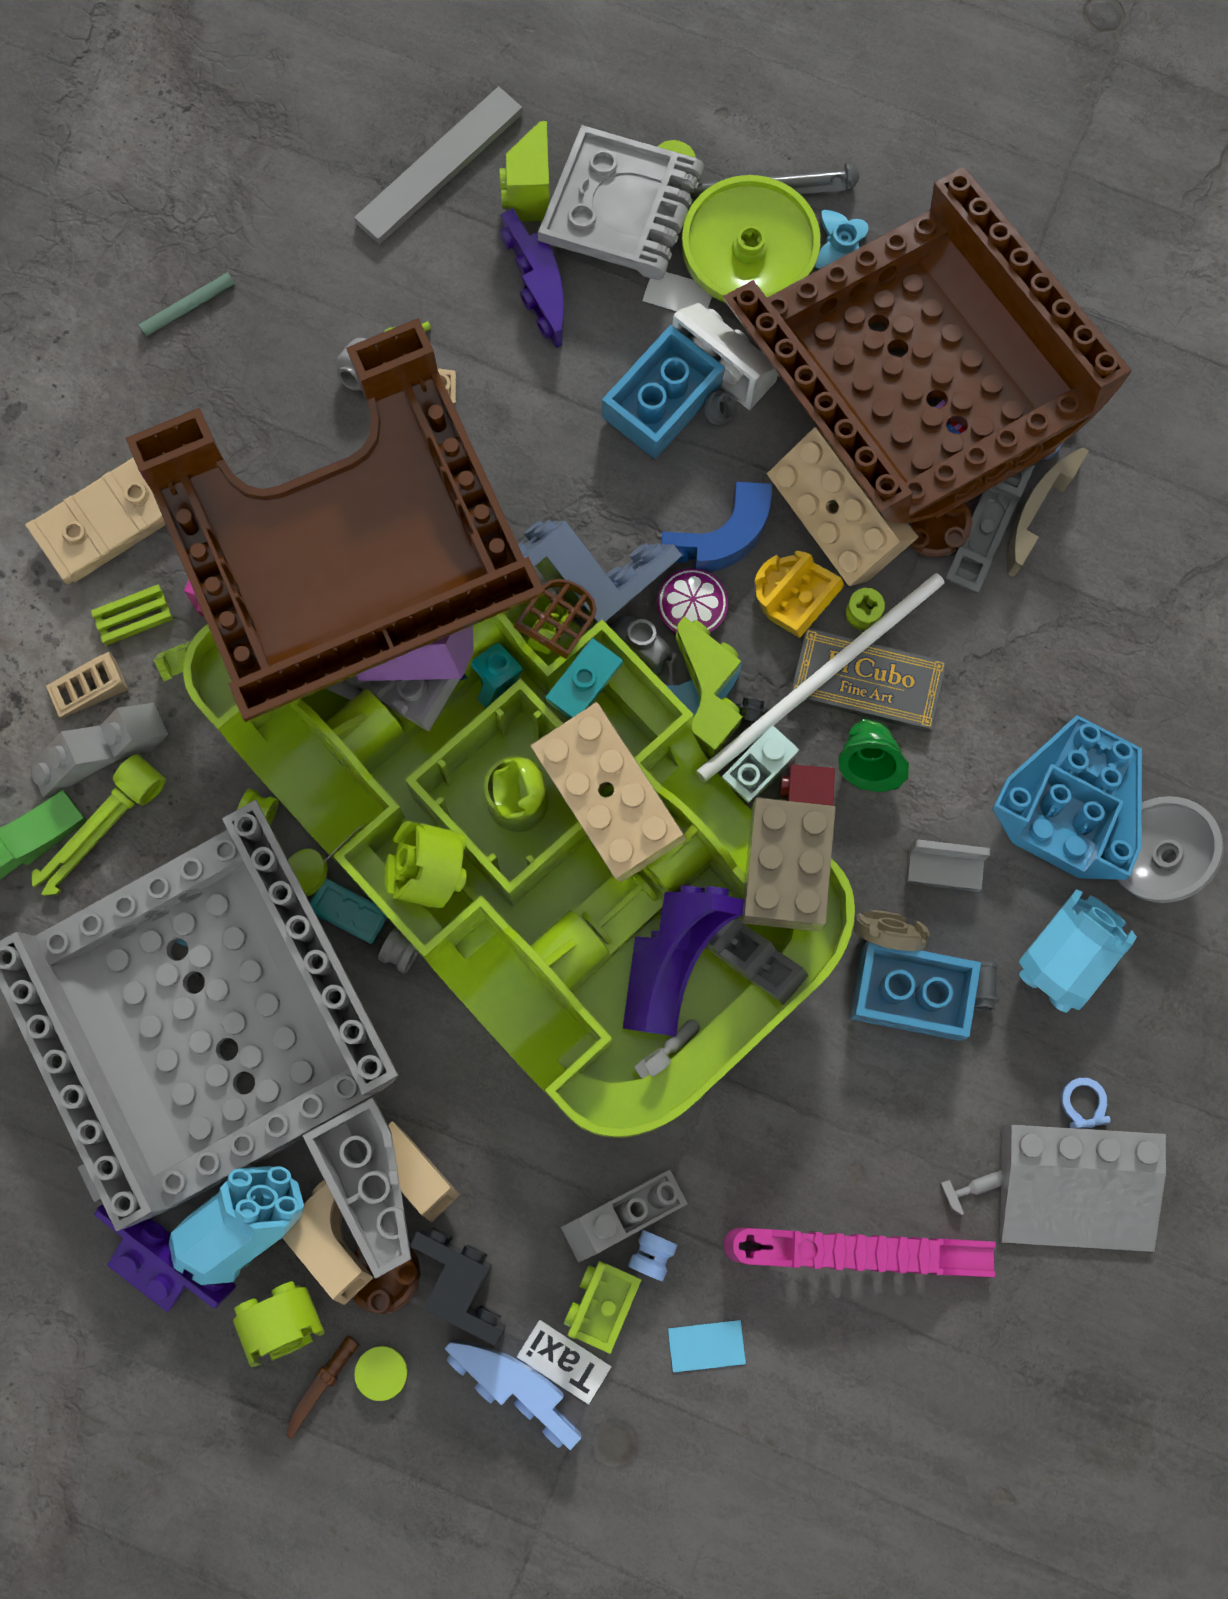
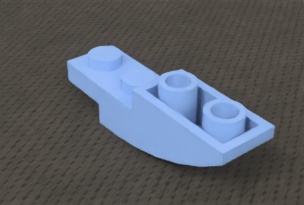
(502, 1375)

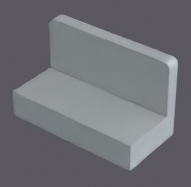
(946, 865)

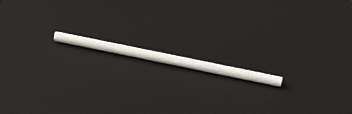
(820, 677)

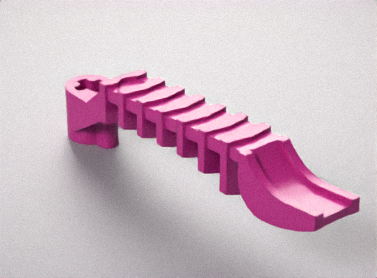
(859, 1252)

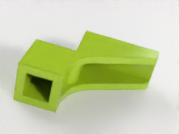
(710, 669)

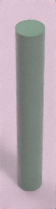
(186, 304)

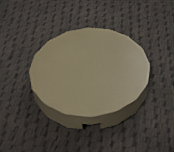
(891, 931)

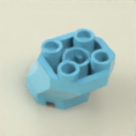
(1076, 951)
(236, 1224)

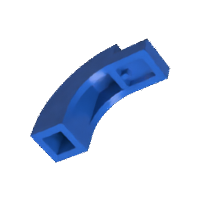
(735, 538)

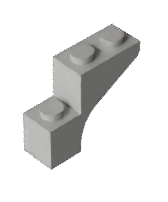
(86, 750)

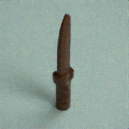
(325, 1377)

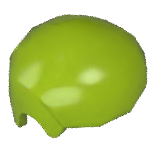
(518, 788)

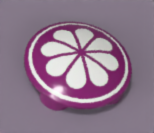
(693, 595)

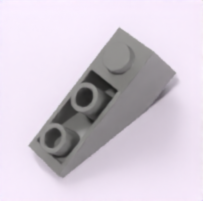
(624, 1216)

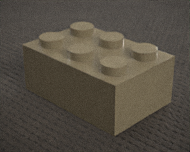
(788, 864)

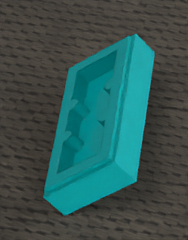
(584, 679)
(348, 911)

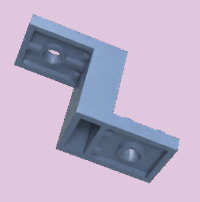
(562, 555)

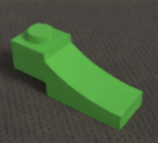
(37, 831)

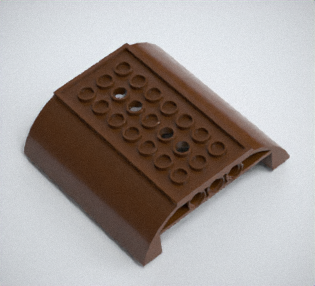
(977, 330)

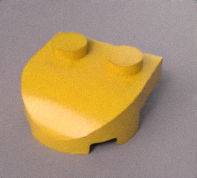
(795, 591)

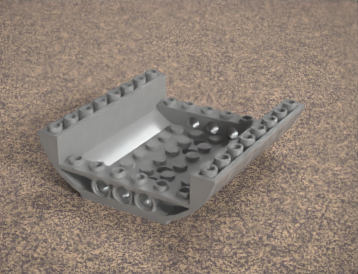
(141, 1055)

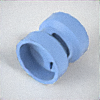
(657, 1247)

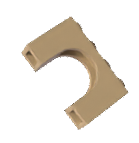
(319, 1236)

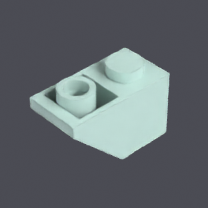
(761, 764)

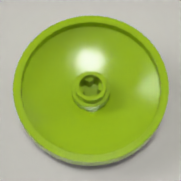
(747, 233)

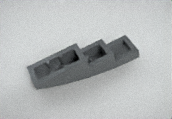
(757, 960)

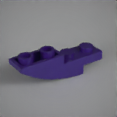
(540, 276)

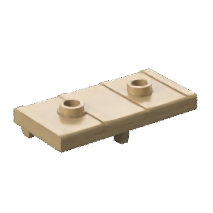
(98, 522)

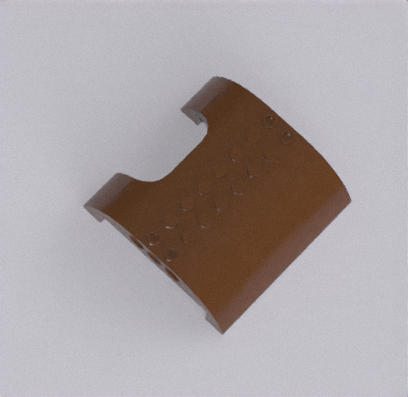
(350, 557)

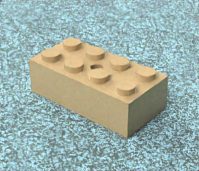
(838, 510)
(632, 823)

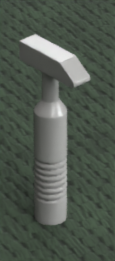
(975, 1187)

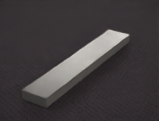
(438, 165)

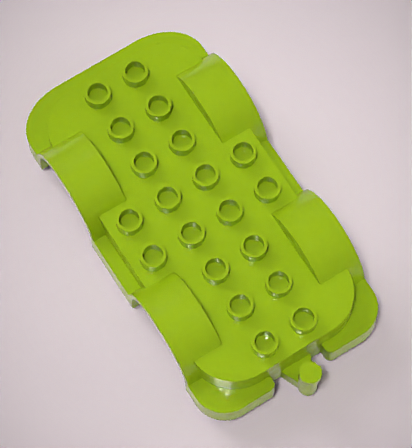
(542, 923)

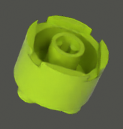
(425, 864)
(277, 1323)

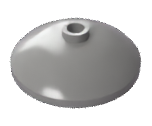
(1179, 829)

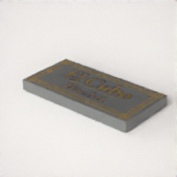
(875, 684)

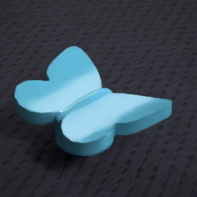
(842, 239)

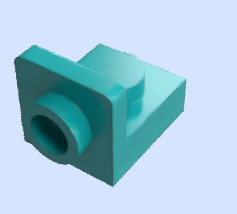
(497, 672)

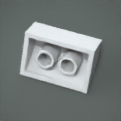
(746, 370)

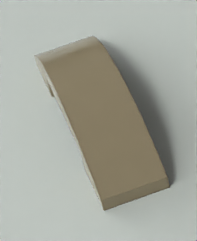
(1021, 539)

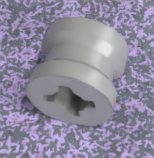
(398, 951)

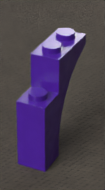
(667, 958)

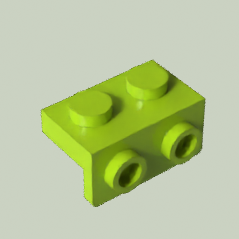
(603, 1306)

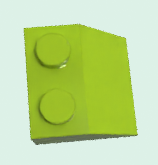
(526, 176)

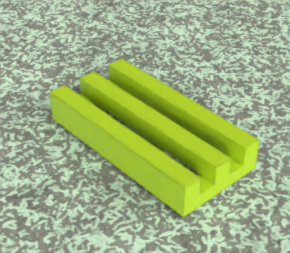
(127, 603)

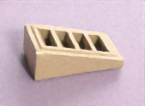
(90, 669)

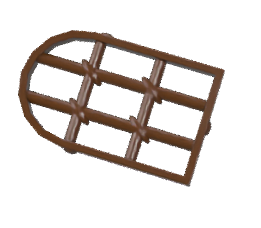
(547, 617)

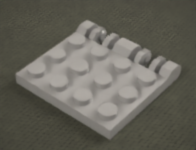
(618, 198)

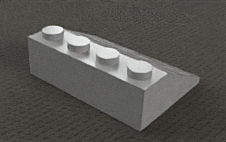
(1081, 1187)

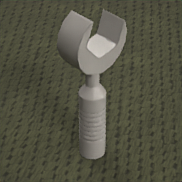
(659, 1058)

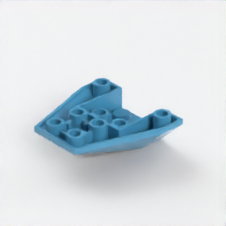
(1078, 802)

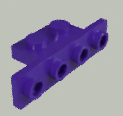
(147, 1264)

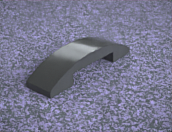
(988, 526)

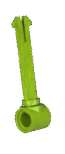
(135, 782)

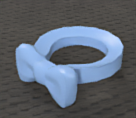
(1099, 1115)

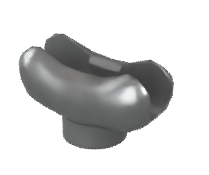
(644, 641)

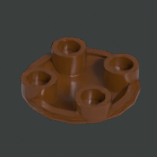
(944, 534)
(391, 1289)

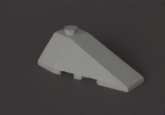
(362, 1174)

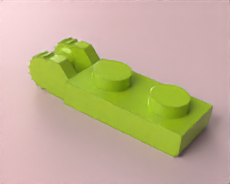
(171, 661)

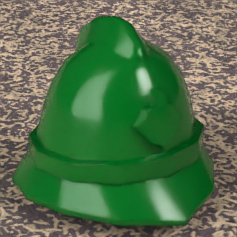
(873, 758)

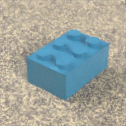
(662, 391)
(916, 991)

